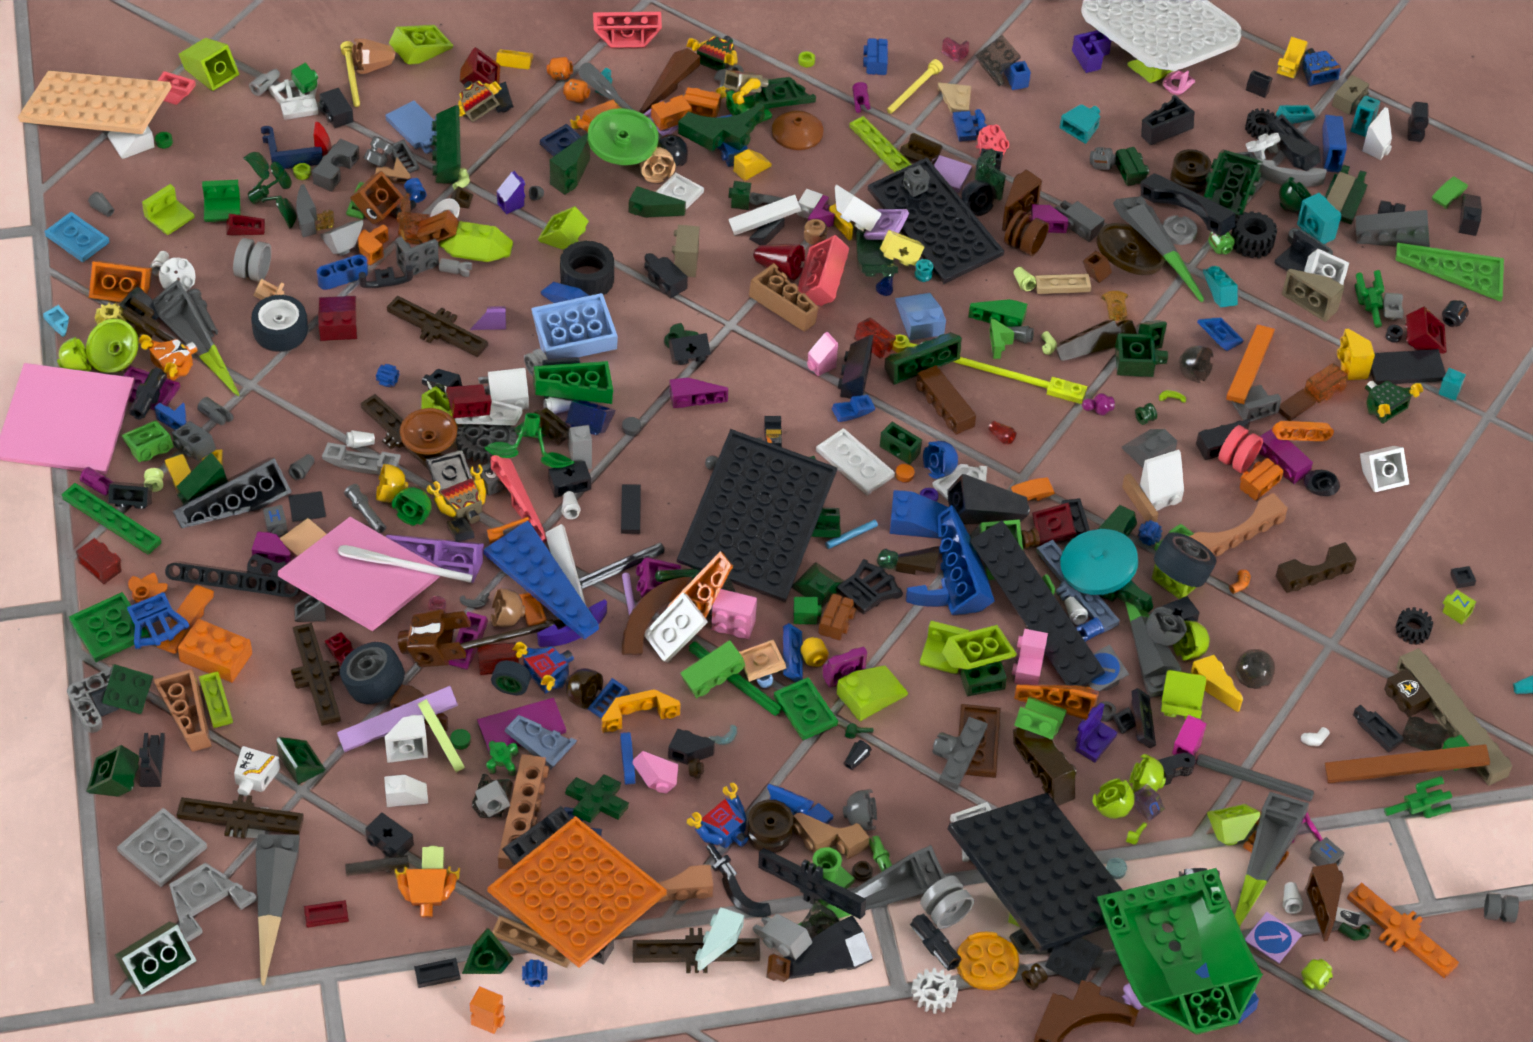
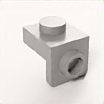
(1392, 306)

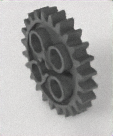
(474, 438)

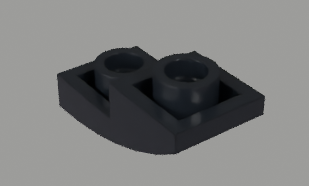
(504, 98)

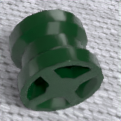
(1146, 413)

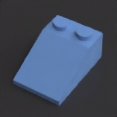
(921, 316)

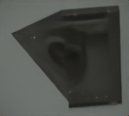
(818, 919)

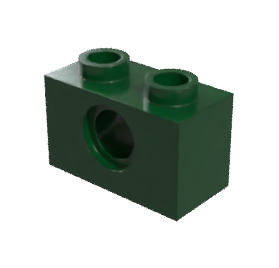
(900, 443)

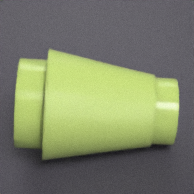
(1025, 280)

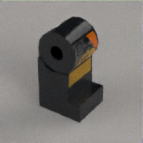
(773, 430)

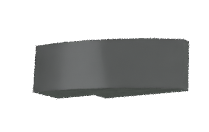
(306, 212)

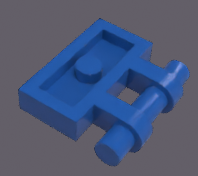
(964, 124)

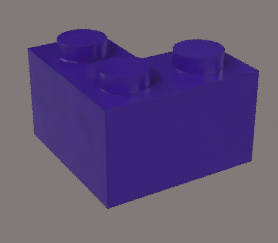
(1090, 49)

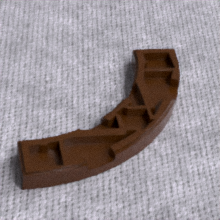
(645, 609)

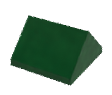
(299, 759)

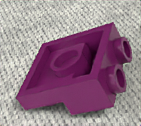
(647, 572)
(843, 665)

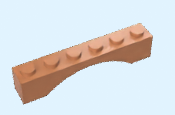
(1267, 514)
(691, 883)

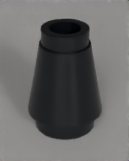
(857, 754)

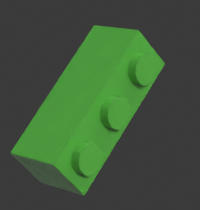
(713, 669)

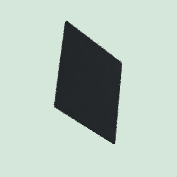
(307, 506)

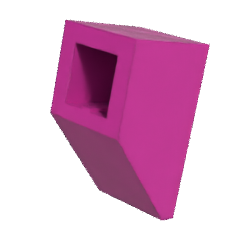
(1190, 736)

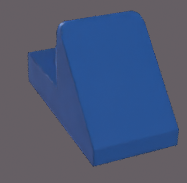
(171, 418)

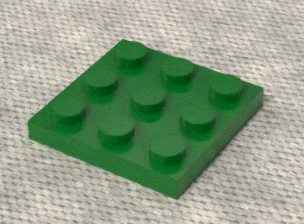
(106, 627)

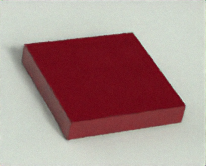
(1054, 523)

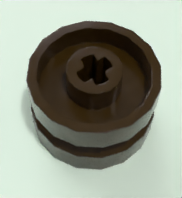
(1191, 169)
(770, 825)

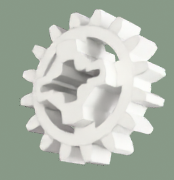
(932, 993)

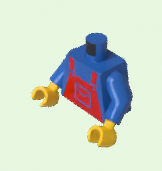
(545, 665)
(724, 822)

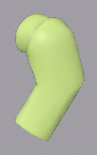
(1050, 344)

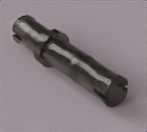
(378, 865)

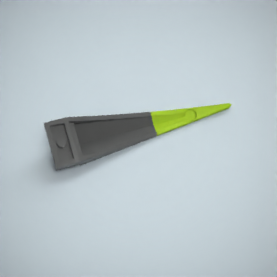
(181, 315)
(1276, 830)

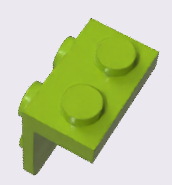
(1183, 694)

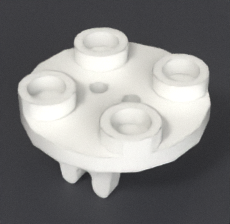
(1264, 141)
(184, 271)

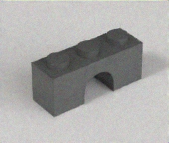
(327, 172)

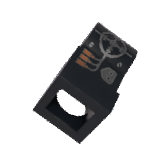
(1177, 765)

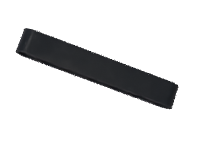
(224, 579)

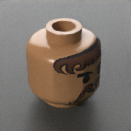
(815, 231)

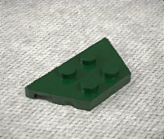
(783, 93)

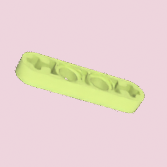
(441, 735)

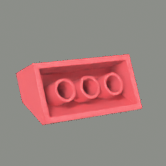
(823, 270)

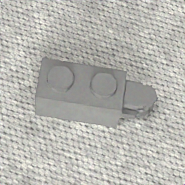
(783, 935)

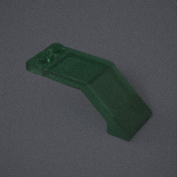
(871, 258)

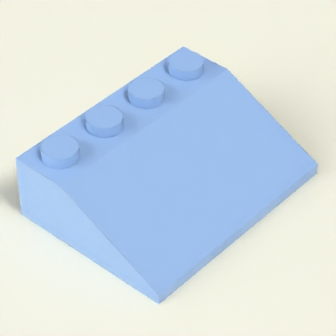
(575, 327)

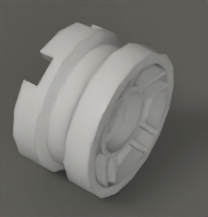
(534, 359)

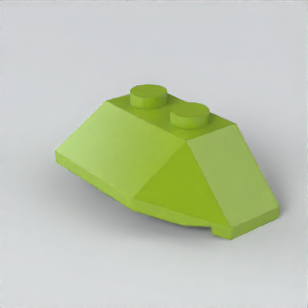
(478, 243)

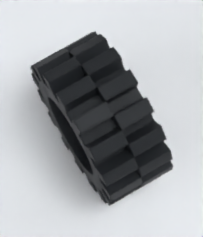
(1256, 117)
(1417, 617)

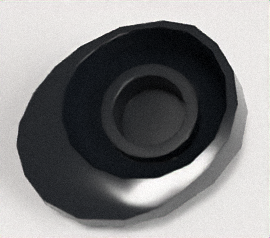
(1322, 482)

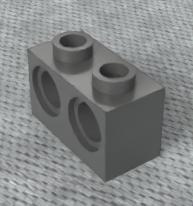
(193, 441)

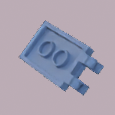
(413, 125)

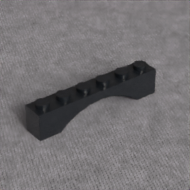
(1161, 190)

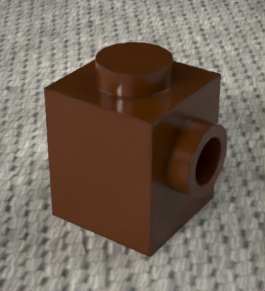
(1097, 266)

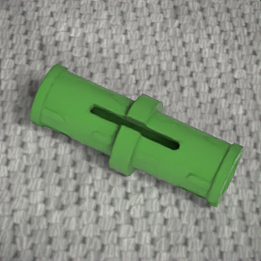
(881, 855)

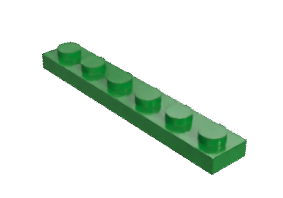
(111, 518)

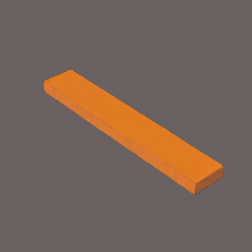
(1250, 364)

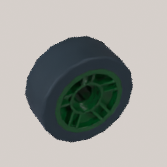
(511, 678)

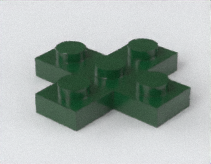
(597, 798)

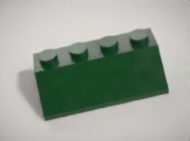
(447, 145)
(915, 359)

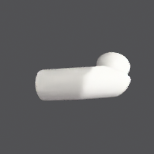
(1315, 739)

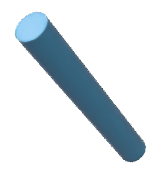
(851, 534)

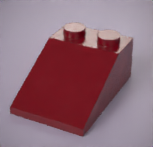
(337, 318)

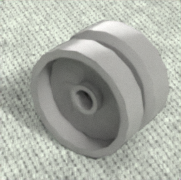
(252, 259)
(947, 902)

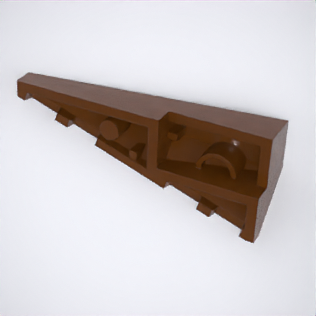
(679, 67)

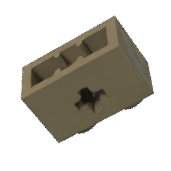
(1350, 94)

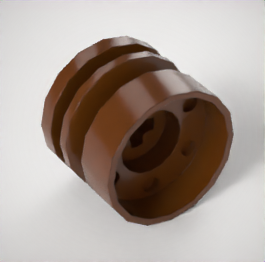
(1026, 233)

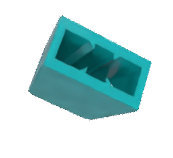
(1367, 110)
(1081, 122)

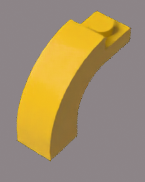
(1293, 57)

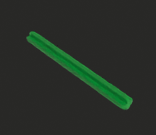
(742, 684)

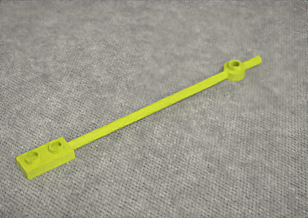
(1056, 387)

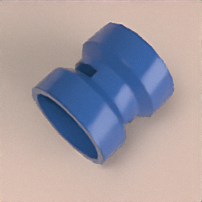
(415, 189)

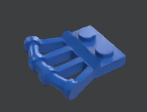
(151, 611)

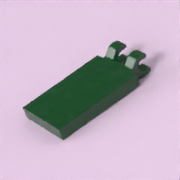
(1355, 196)

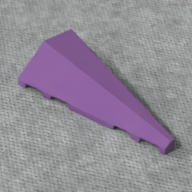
(446, 554)

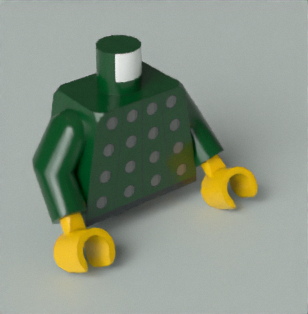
(1389, 399)

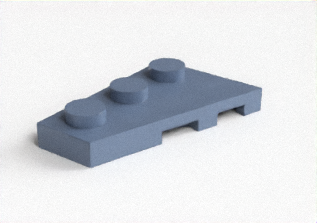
(539, 740)

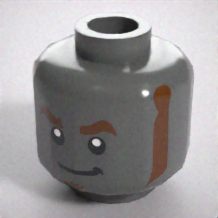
(1102, 158)

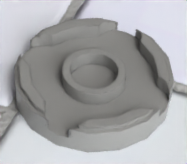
(1180, 230)

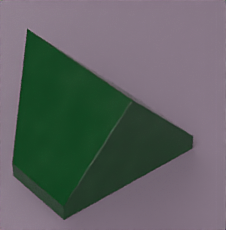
(487, 956)

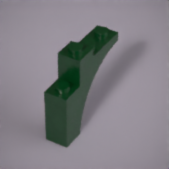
(713, 131)

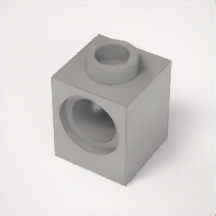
(492, 798)

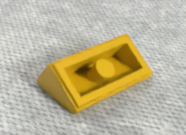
(514, 59)

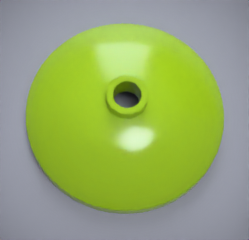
(105, 340)

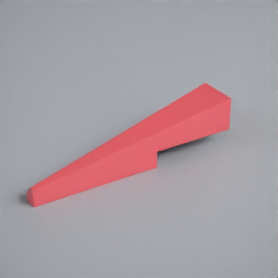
(519, 499)

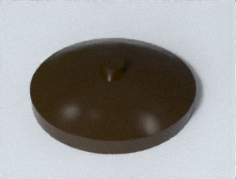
(1128, 249)

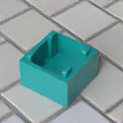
(1319, 218)

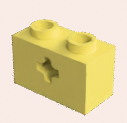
(894, 241)

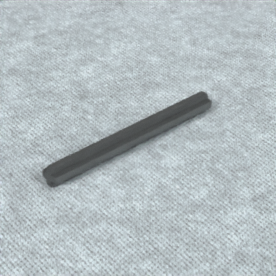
(1255, 777)

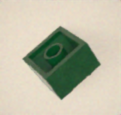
(114, 772)

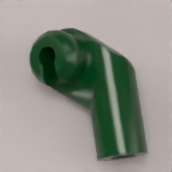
(1355, 934)

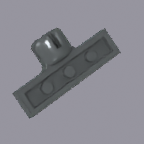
(958, 751)

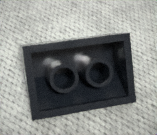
(856, 368)

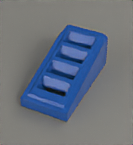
(608, 690)

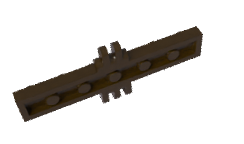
(437, 326)
(391, 422)
(316, 674)
(240, 816)
(686, 949)

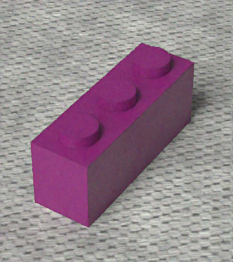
(1286, 456)

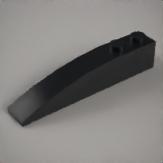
(239, 494)

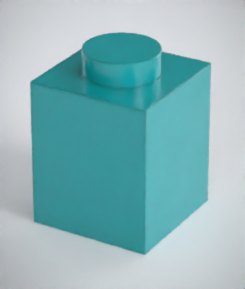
(1452, 384)

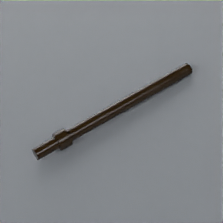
(511, 634)

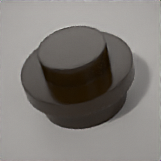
(696, 768)
(862, 870)

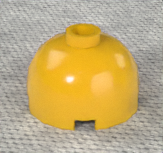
(391, 483)

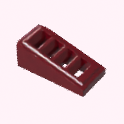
(234, 227)

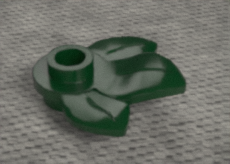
(678, 331)

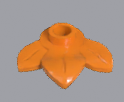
(147, 587)

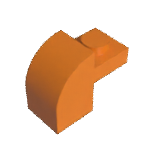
(372, 243)

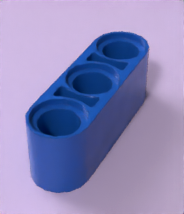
(341, 272)

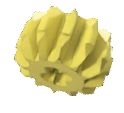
(109, 312)

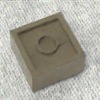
(687, 249)

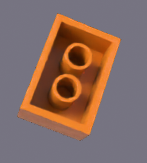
(215, 650)

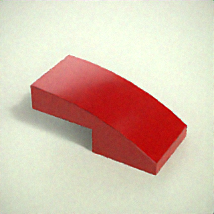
(321, 138)

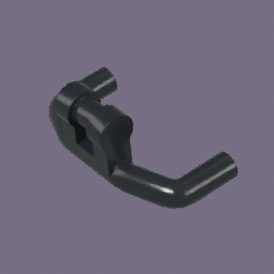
(385, 282)

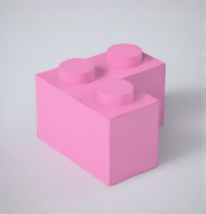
(1030, 657)

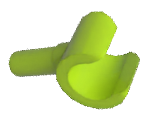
(1133, 837)

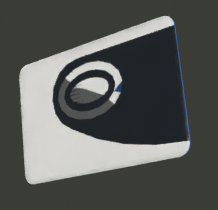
(1347, 916)

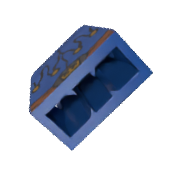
(1320, 67)

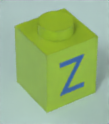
(1458, 606)

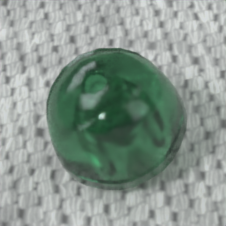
(887, 559)

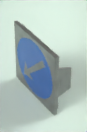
(1113, 670)

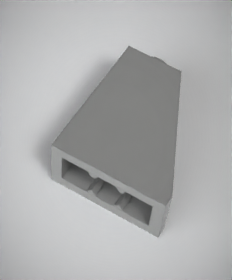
(580, 445)

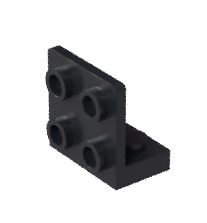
(1297, 254)
(1074, 959)

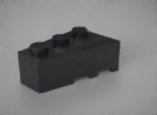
(1168, 121)

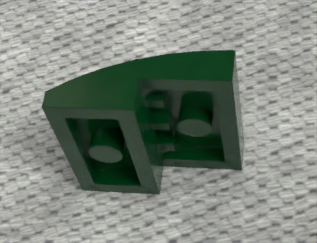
(828, 523)

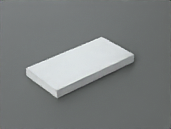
(855, 461)

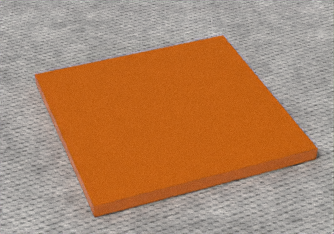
(577, 891)

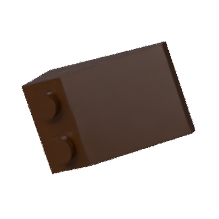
(1023, 194)
(1324, 893)

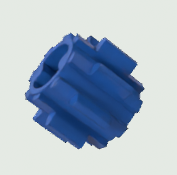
(387, 375)
(1150, 533)
(534, 973)

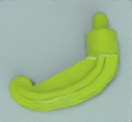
(1173, 394)

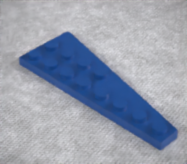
(533, 567)

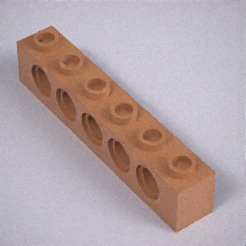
(529, 767)

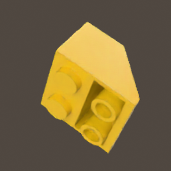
(1355, 355)

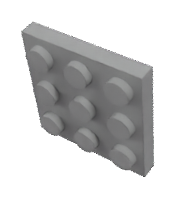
(162, 847)

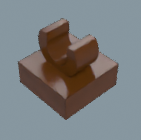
(778, 968)

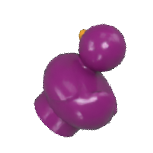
(1101, 404)

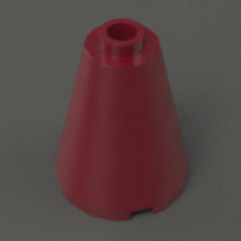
(784, 256)

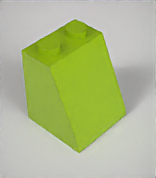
(210, 63)

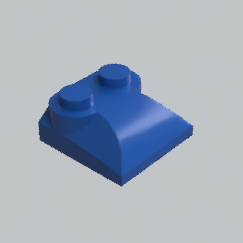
(795, 802)

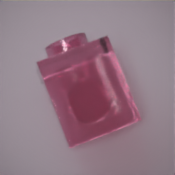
(954, 50)

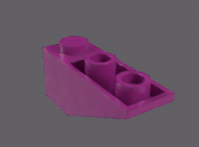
(693, 392)

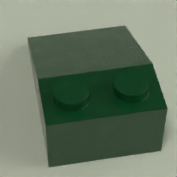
(569, 165)

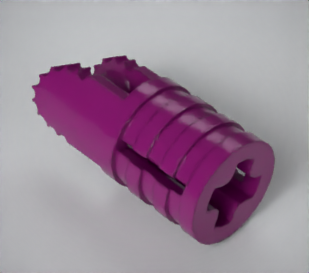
(860, 96)
(95, 480)

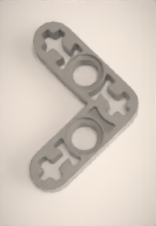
(85, 698)

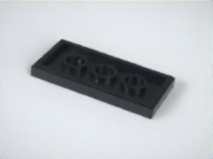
(1408, 367)

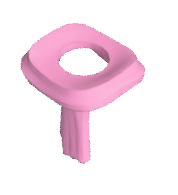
(1185, 82)

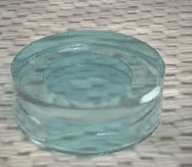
(1116, 868)

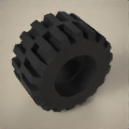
(1254, 234)

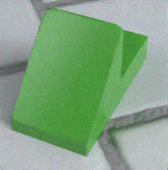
(999, 336)

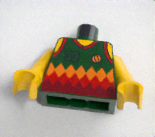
(715, 52)

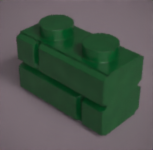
(1131, 166)

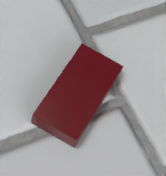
(326, 913)

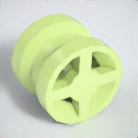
(154, 477)

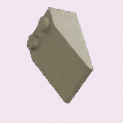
(1313, 293)

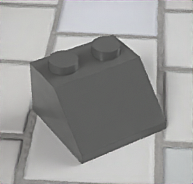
(1150, 445)

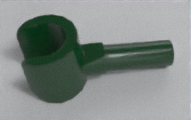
(852, 729)

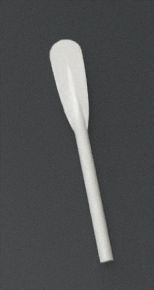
(366, 555)

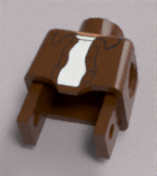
(431, 637)

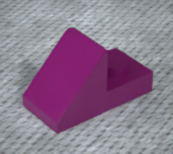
(822, 212)

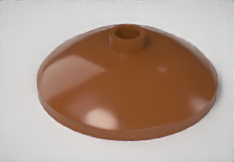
(797, 130)
(428, 431)

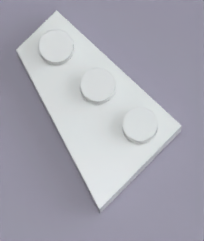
(499, 415)

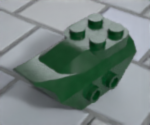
(1232, 180)

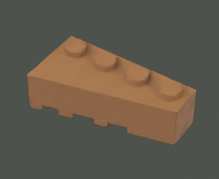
(783, 298)

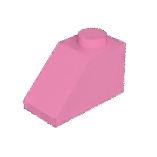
(823, 355)
(656, 772)

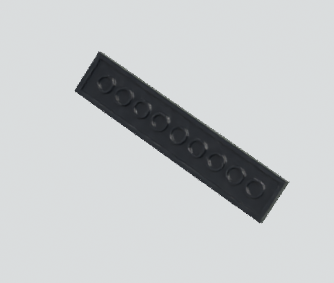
(1037, 605)

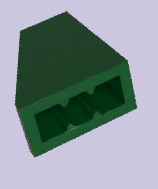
(201, 478)

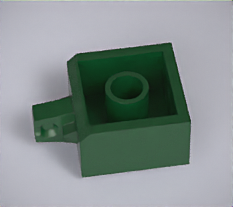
(1137, 355)

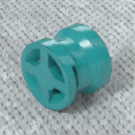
(923, 270)

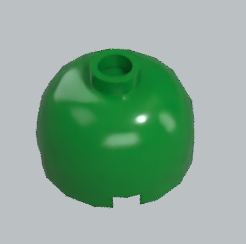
(412, 506)

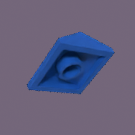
(1221, 332)

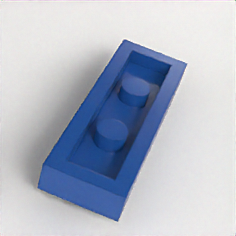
(791, 652)

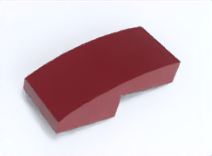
(339, 647)

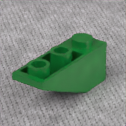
(1007, 312)

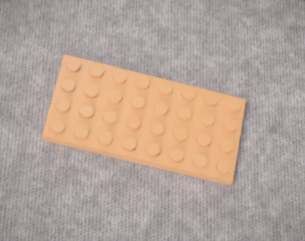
(95, 102)

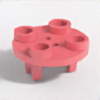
(997, 138)

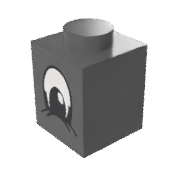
(491, 481)

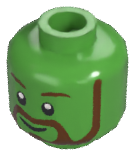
(1221, 244)

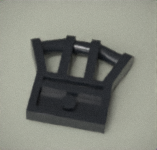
(864, 595)

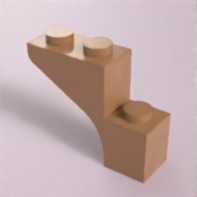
(818, 835)

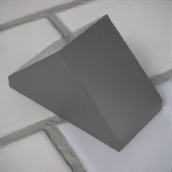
(310, 610)

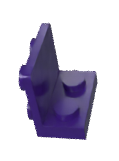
(1094, 735)

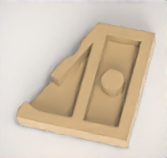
(956, 96)

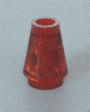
(1003, 432)

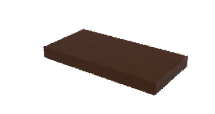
(986, 756)

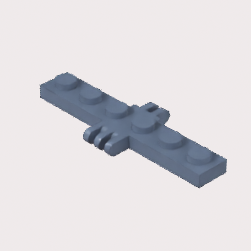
(1095, 606)

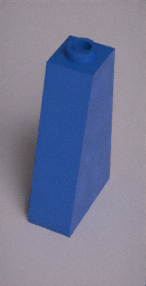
(1333, 143)

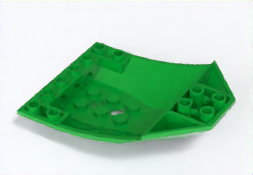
(1206, 933)

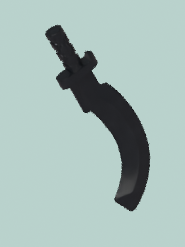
(732, 887)

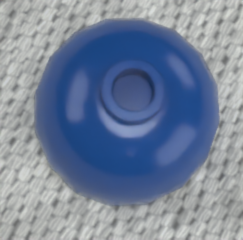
(940, 459)

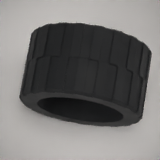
(592, 255)

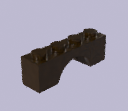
(1296, 575)

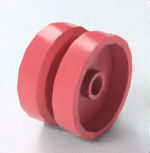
(1240, 449)

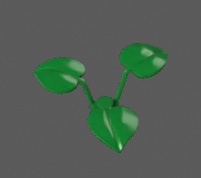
(529, 428)

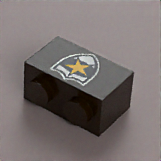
(1407, 693)

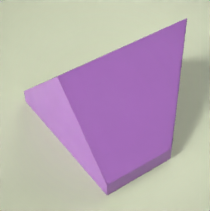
(492, 319)

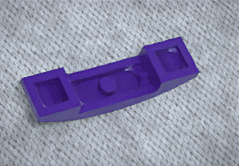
(553, 637)

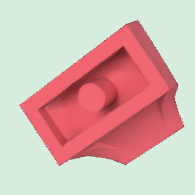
(180, 87)

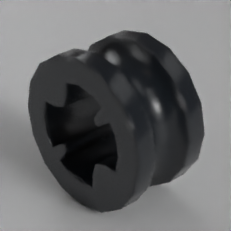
(1394, 329)

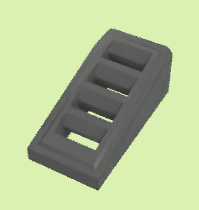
(401, 145)

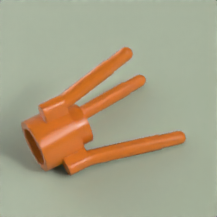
(497, 532)

